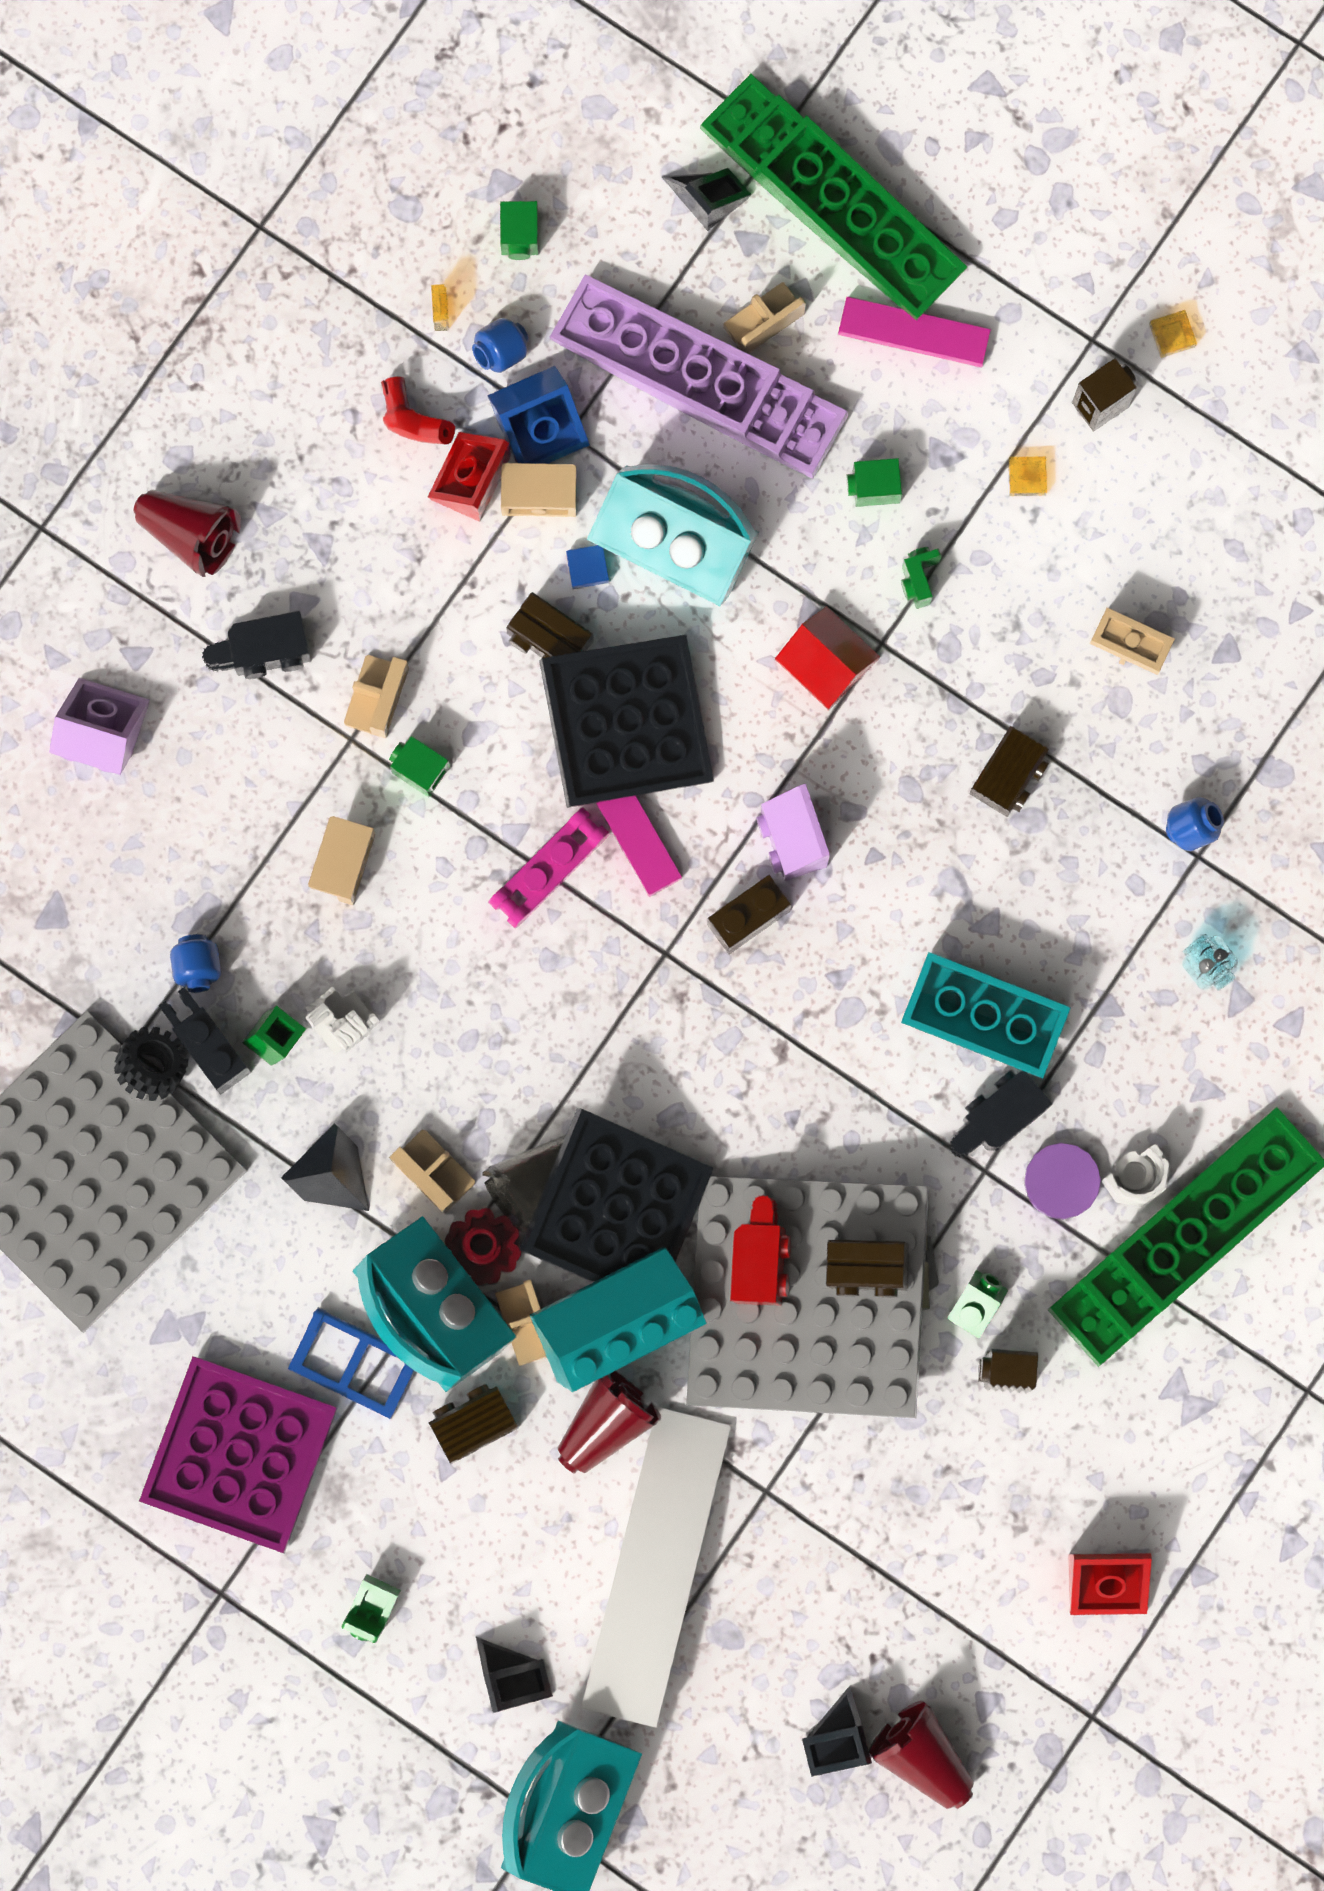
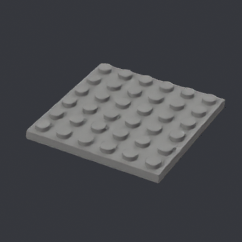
(96, 1175)
(817, 1346)

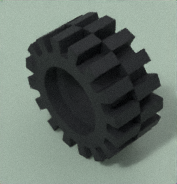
(143, 1080)

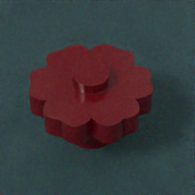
(484, 1245)

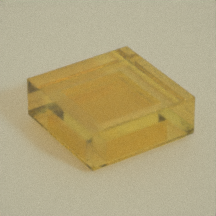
(440, 307)
(1173, 333)
(1027, 476)

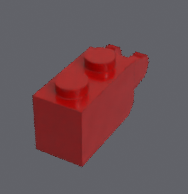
(760, 1256)

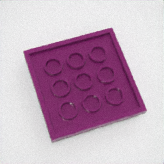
(238, 1454)

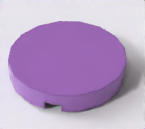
(1062, 1181)

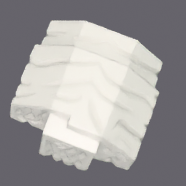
(341, 1019)
(1138, 1177)

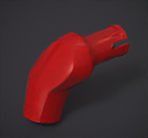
(408, 422)

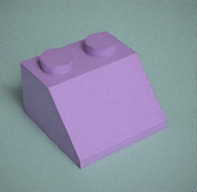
(98, 726)
(794, 834)

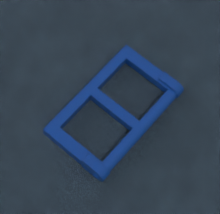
(342, 1387)

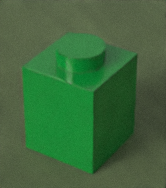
(519, 229)
(875, 482)
(418, 765)
(274, 1035)

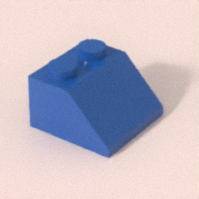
(539, 418)

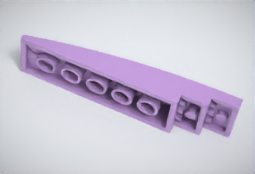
(700, 376)

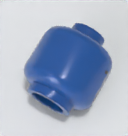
(500, 345)
(1194, 823)
(195, 963)

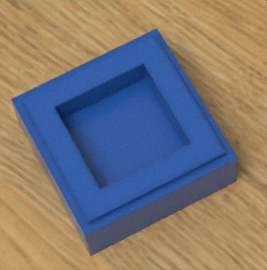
(587, 567)

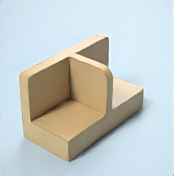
(764, 318)
(538, 490)
(1132, 641)
(376, 695)
(342, 859)
(433, 1171)
(516, 1306)

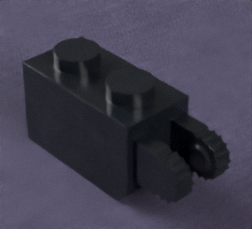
(261, 646)
(206, 1044)
(1001, 1115)

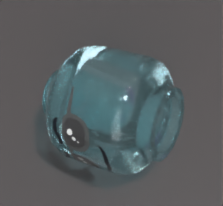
(1210, 962)

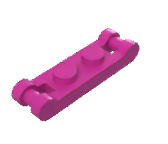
(549, 868)

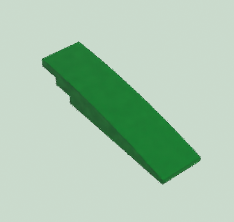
(833, 196)
(1187, 1237)

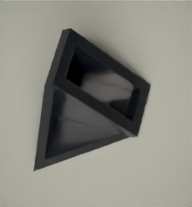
(709, 194)
(330, 1172)
(511, 1676)
(837, 1739)

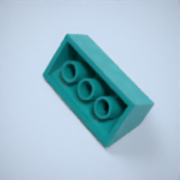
(985, 1015)
(617, 1320)

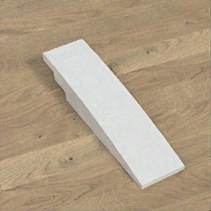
(656, 1568)

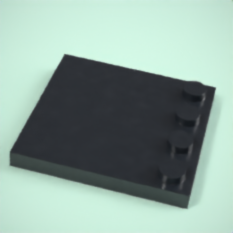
(626, 720)
(613, 1199)

